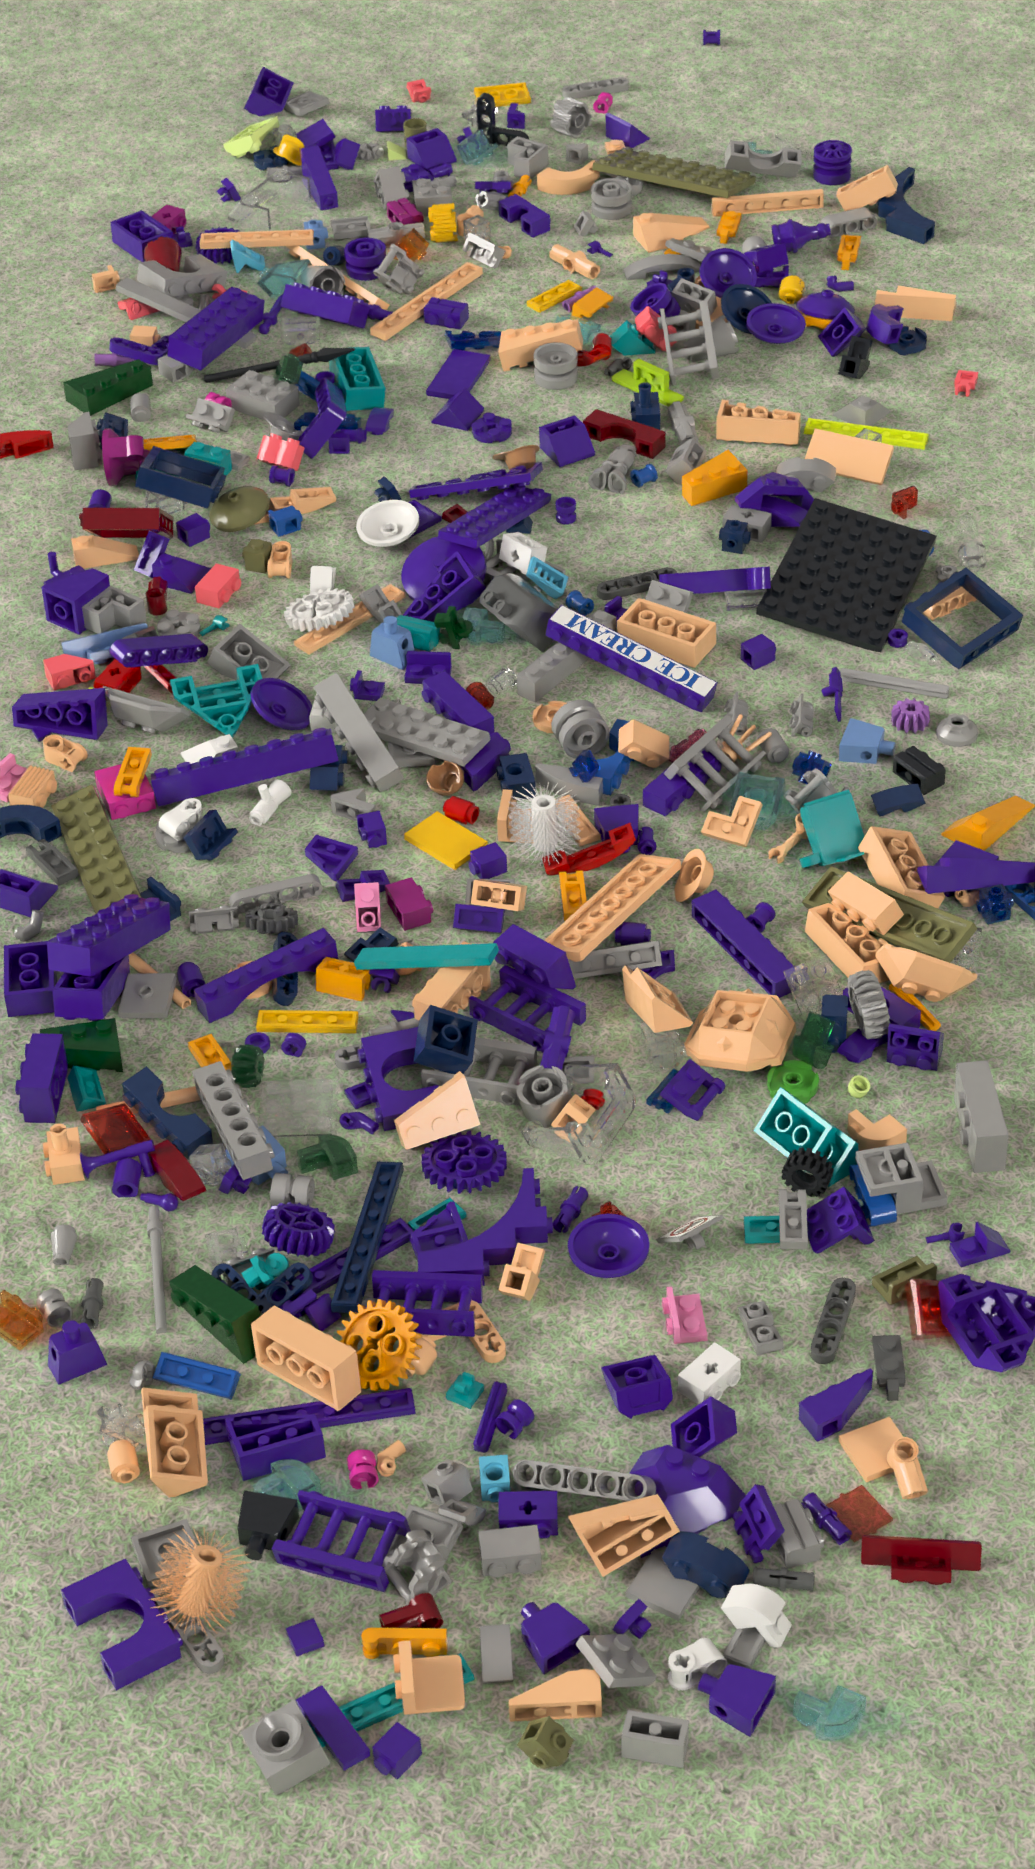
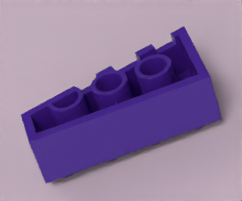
(63, 712)

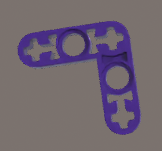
(139, 351)

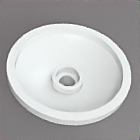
(387, 523)

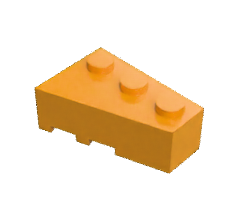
(714, 479)

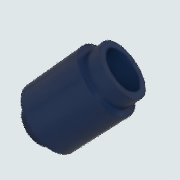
(334, 255)

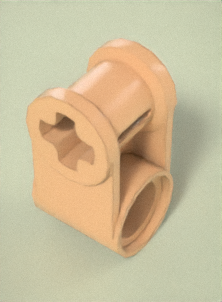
(280, 560)
(61, 752)

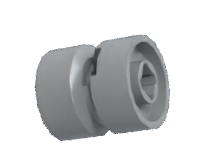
(293, 1190)

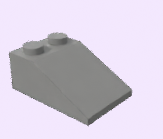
(244, 649)

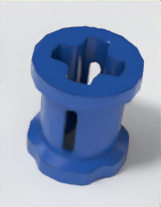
(644, 475)
(579, 603)

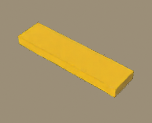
(307, 1021)

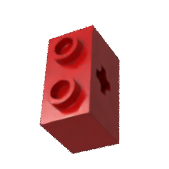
(119, 677)

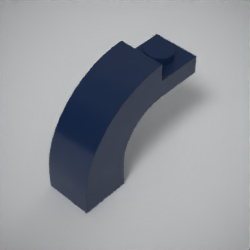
(30, 821)

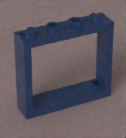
(183, 467)
(943, 644)

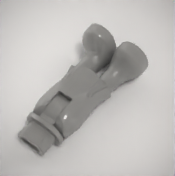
(615, 467)

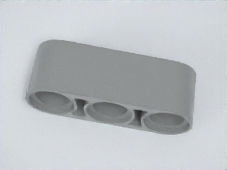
(850, 221)

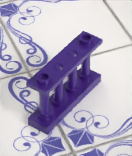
(528, 992)
(434, 1288)
(342, 1566)

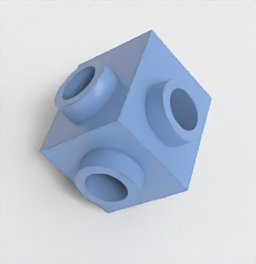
(320, 233)

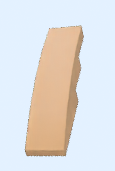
(304, 500)

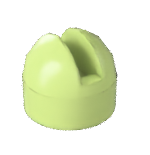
(858, 1086)

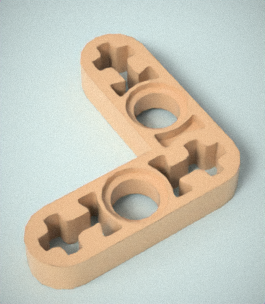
(481, 1342)

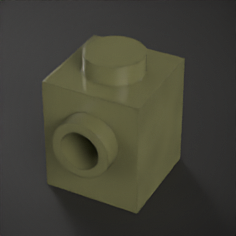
(257, 555)

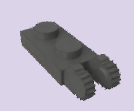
(52, 862)

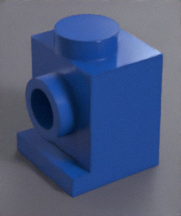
(285, 520)

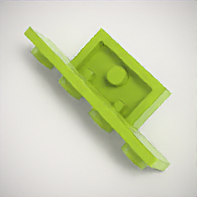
(648, 373)

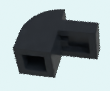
(856, 362)

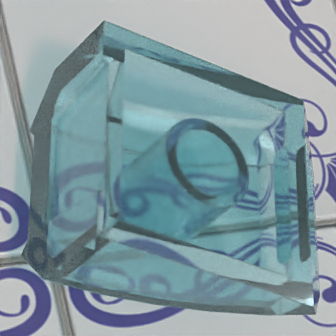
(762, 789)

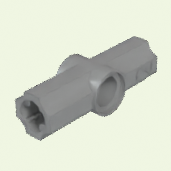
(394, 232)
(681, 422)

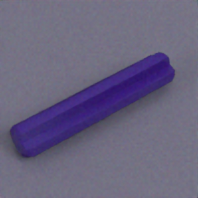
(491, 1412)

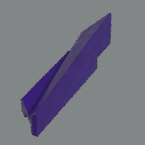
(971, 873)

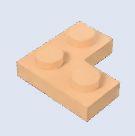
(736, 828)

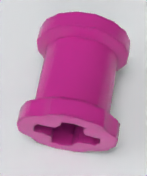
(604, 105)

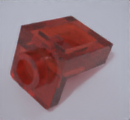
(904, 500)

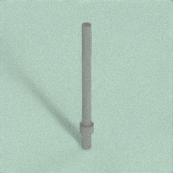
(155, 1231)

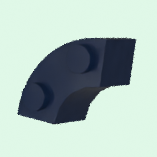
(330, 775)
(699, 1562)

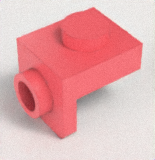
(418, 91)

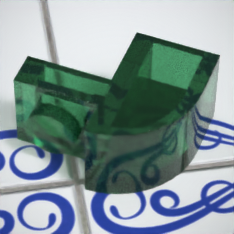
(812, 1043)
(332, 1153)

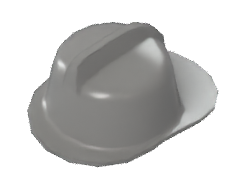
(281, 426)

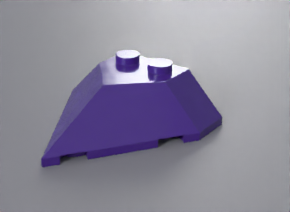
(774, 485)
(988, 1321)
(690, 1488)

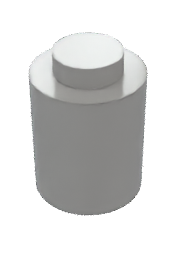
(140, 407)
(774, 746)

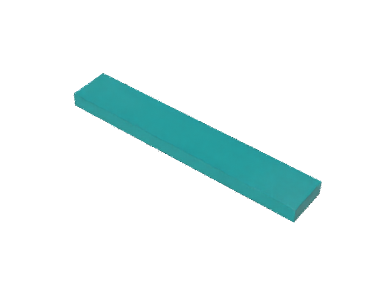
(426, 956)
(381, 1704)

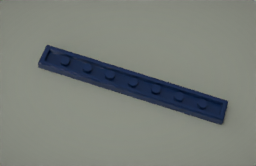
(367, 1237)

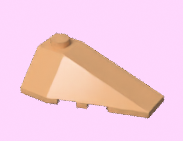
(655, 229)

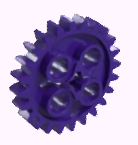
(464, 1162)

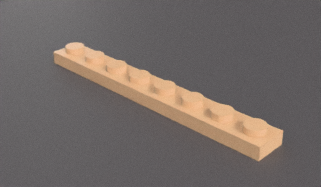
(351, 286)
(415, 308)

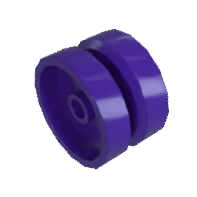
(363, 257)
(656, 297)

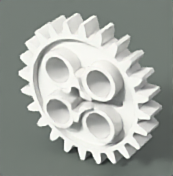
(319, 609)

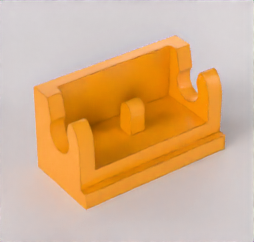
(591, 303)
(342, 979)

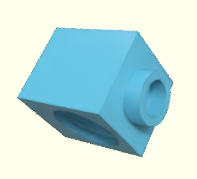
(494, 1476)

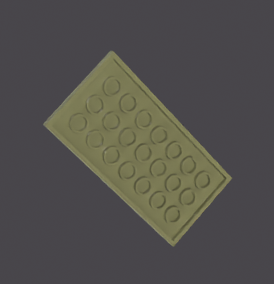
(675, 172)

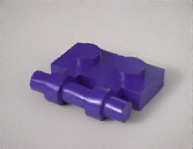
(757, 1523)

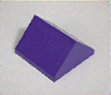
(621, 130)
(459, 411)

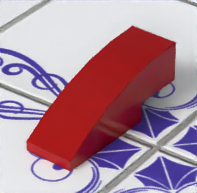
(25, 443)

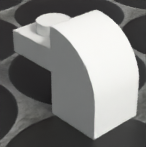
(760, 1608)

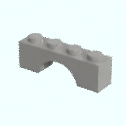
(782, 163)

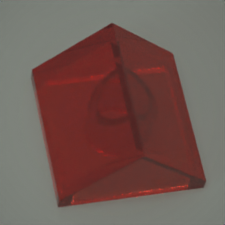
(925, 1309)

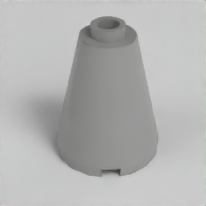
(323, 277)
(723, 338)

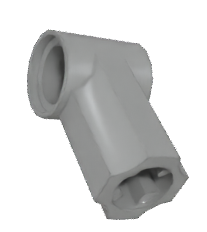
(489, 200)

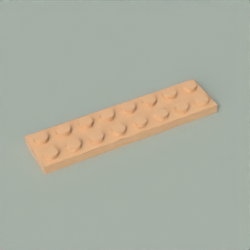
(612, 905)

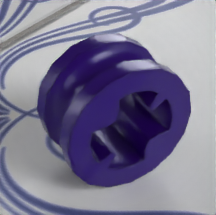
(897, 638)
(293, 1044)

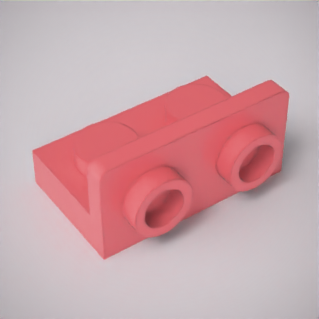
(135, 309)

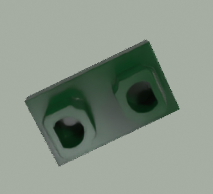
(455, 627)

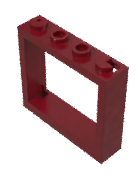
(126, 522)

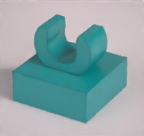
(465, 1390)

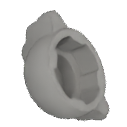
(142, 1371)

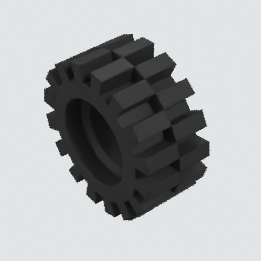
(811, 1162)

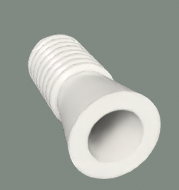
(269, 802)

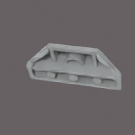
(144, 711)

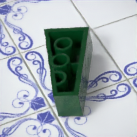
(107, 387)
(217, 1309)

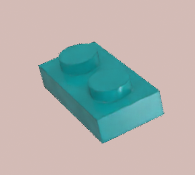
(761, 1229)

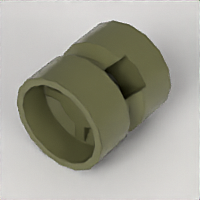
(413, 127)

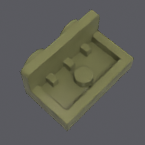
(893, 1281)

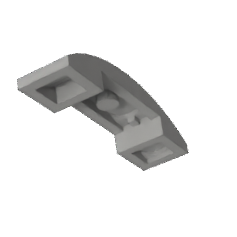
(663, 262)

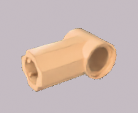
(471, 212)
(907, 1470)

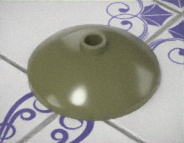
(239, 508)

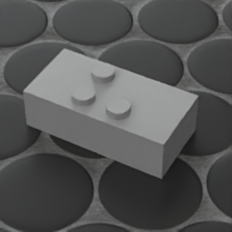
(980, 1117)

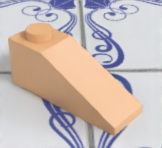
(99, 551)
(563, 1697)

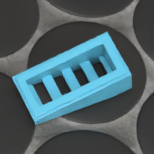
(560, 580)

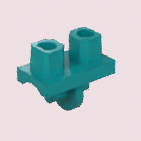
(265, 1270)

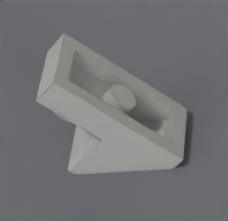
(351, 803)

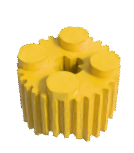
(443, 223)

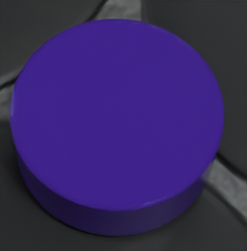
(260, 1040)

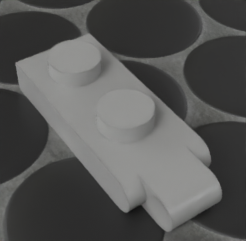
(688, 248)

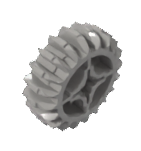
(868, 1004)

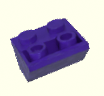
(430, 149)
(566, 441)
(23, 893)
(914, 1047)

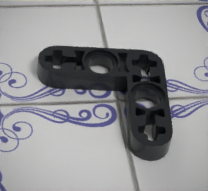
(493, 131)

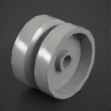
(611, 199)
(555, 366)
(580, 728)

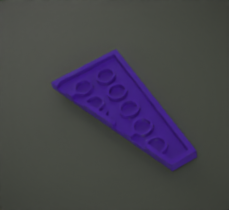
(478, 481)

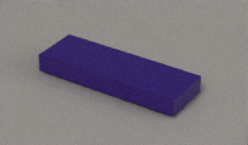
(333, 1728)

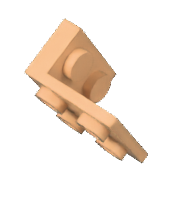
(503, 820)

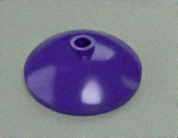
(728, 266)
(824, 304)
(775, 323)
(281, 704)
(608, 1246)

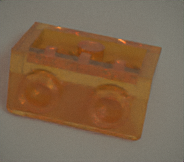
(18, 1321)

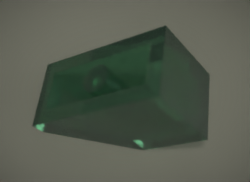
(289, 369)

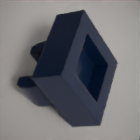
(387, 490)

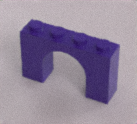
(382, 1055)
(122, 1589)

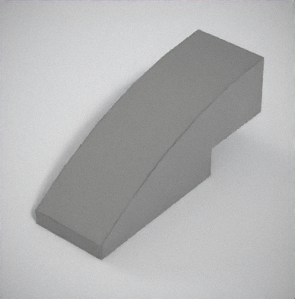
(586, 792)

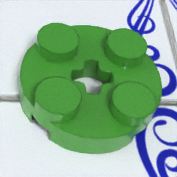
(807, 1080)

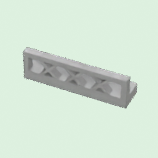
(615, 958)

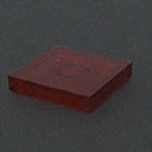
(114, 1128)

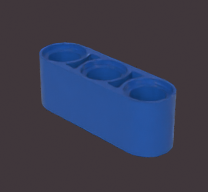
(879, 1208)

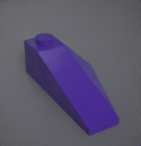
(453, 586)

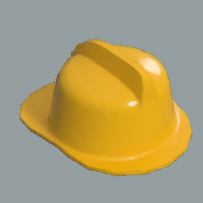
(290, 149)

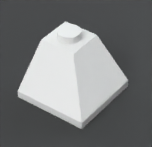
(213, 747)

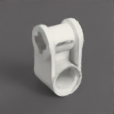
(180, 820)
(694, 1661)

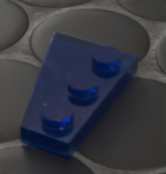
(468, 339)
(350, 421)

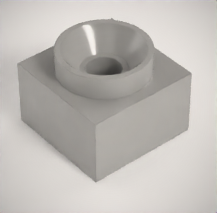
(285, 1747)

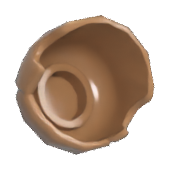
(445, 776)

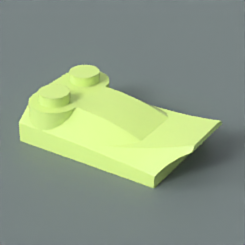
(250, 137)

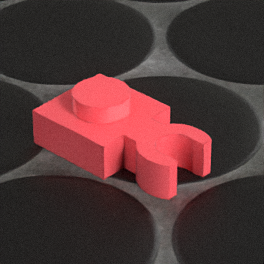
(965, 381)

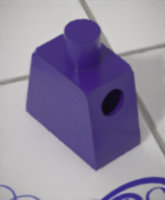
(615, 816)
(73, 1352)
(551, 1634)
(739, 1696)

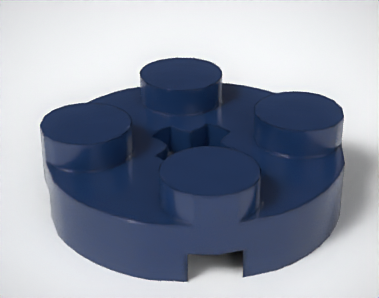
(267, 158)
(909, 341)

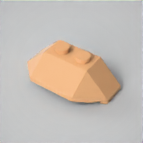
(922, 973)

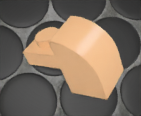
(880, 1134)
(522, 1275)

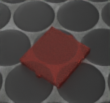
(860, 1512)

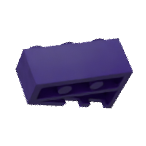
(267, 1441)

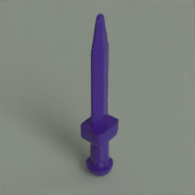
(271, 317)

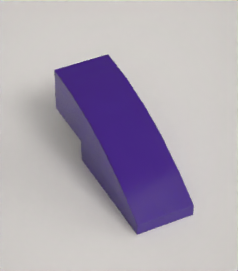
(783, 512)

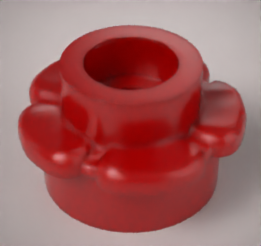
(594, 1098)

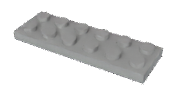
(425, 732)

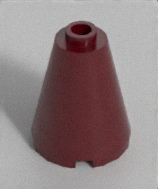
(164, 251)

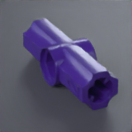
(557, 1037)

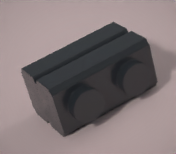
(918, 768)

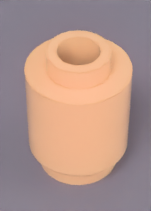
(123, 1461)

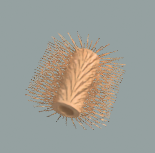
(199, 1581)

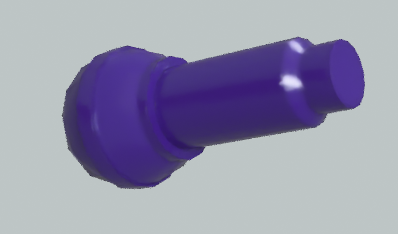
(168, 1202)

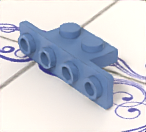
(97, 646)

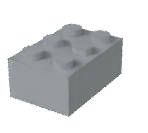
(260, 393)

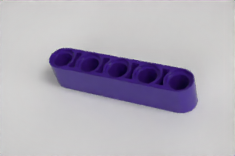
(158, 650)

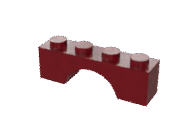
(605, 426)

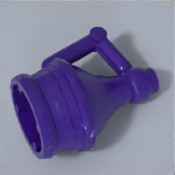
(797, 235)

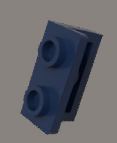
(209, 836)

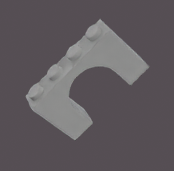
(197, 277)

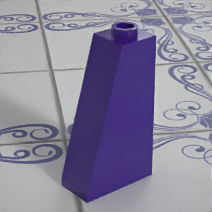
(321, 183)

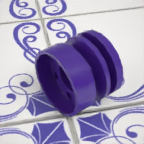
(832, 162)

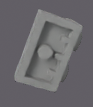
(211, 414)
(669, 596)

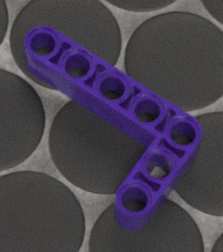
(330, 416)
(720, 580)

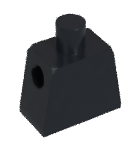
(264, 1520)

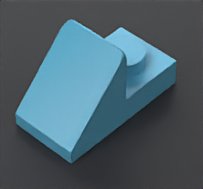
(244, 255)

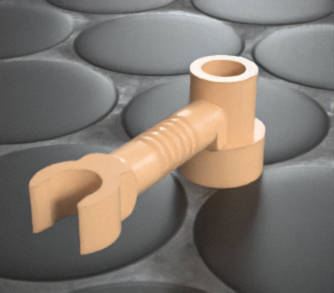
(781, 850)

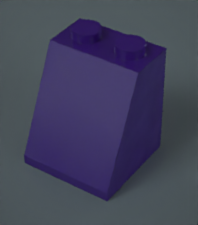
(68, 595)

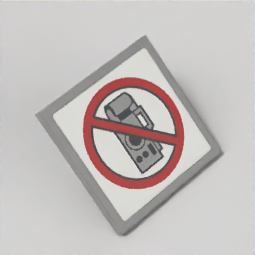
(690, 1231)

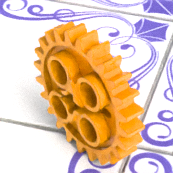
(380, 1343)

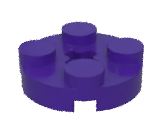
(492, 428)

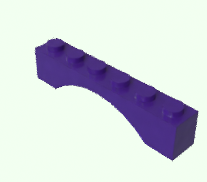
(225, 993)

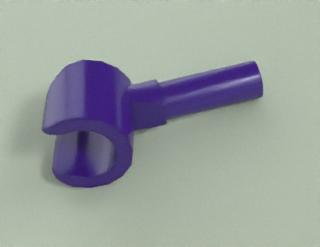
(596, 247)
(953, 1235)

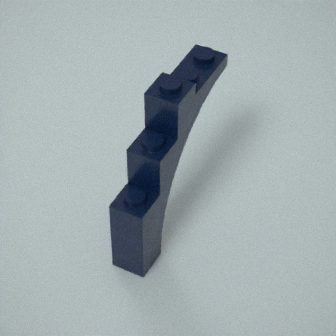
(900, 216)

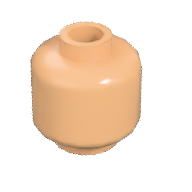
(427, 1356)

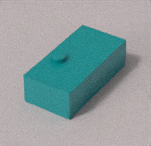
(359, 380)

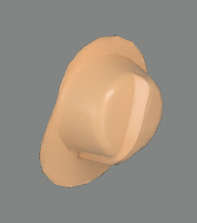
(693, 876)

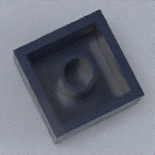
(445, 1040)

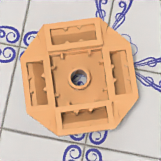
(741, 1032)

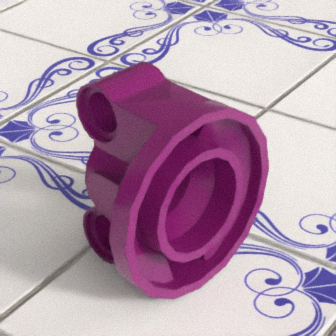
(121, 455)

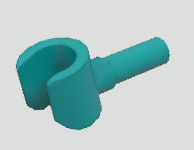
(218, 622)

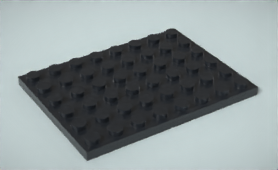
(846, 575)

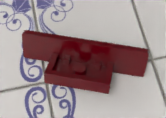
(921, 1557)

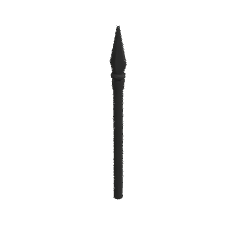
(322, 355)

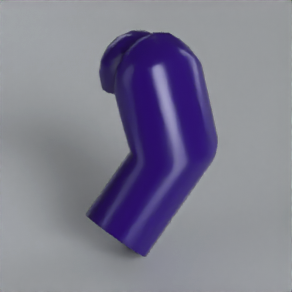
(839, 286)

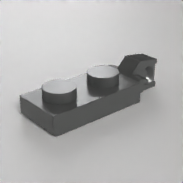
(889, 1364)

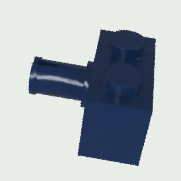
(646, 407)

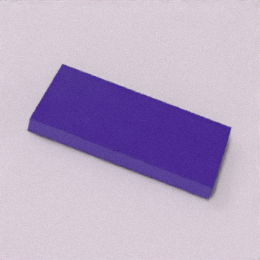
(458, 372)

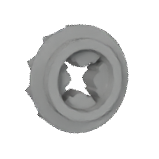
(370, 151)

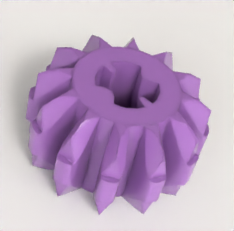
(910, 715)

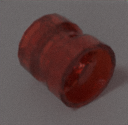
(481, 694)

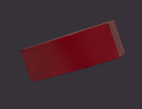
(175, 1171)

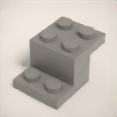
(896, 1172)

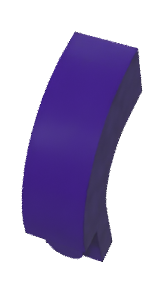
(885, 323)

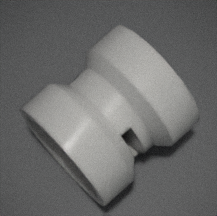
(53, 1306)

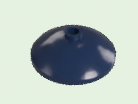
(739, 301)

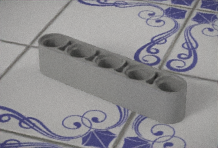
(571, 1480)

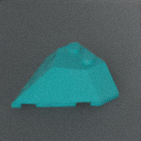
(221, 703)

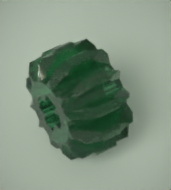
(247, 1065)

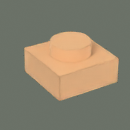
(613, 146)

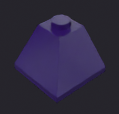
(839, 332)
(178, 572)
(704, 1427)

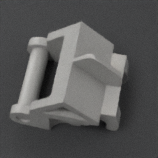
(402, 276)
(817, 787)
(424, 1559)

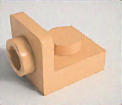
(105, 280)

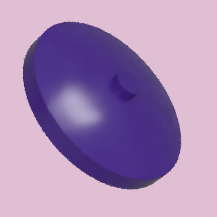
(426, 559)

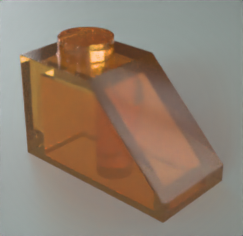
(413, 245)

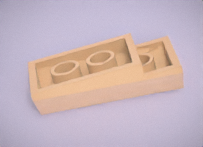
(919, 303)
(653, 1002)
(174, 1440)

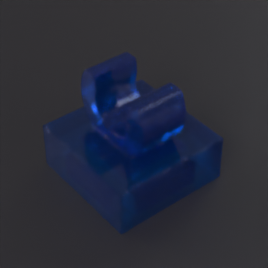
(585, 766)

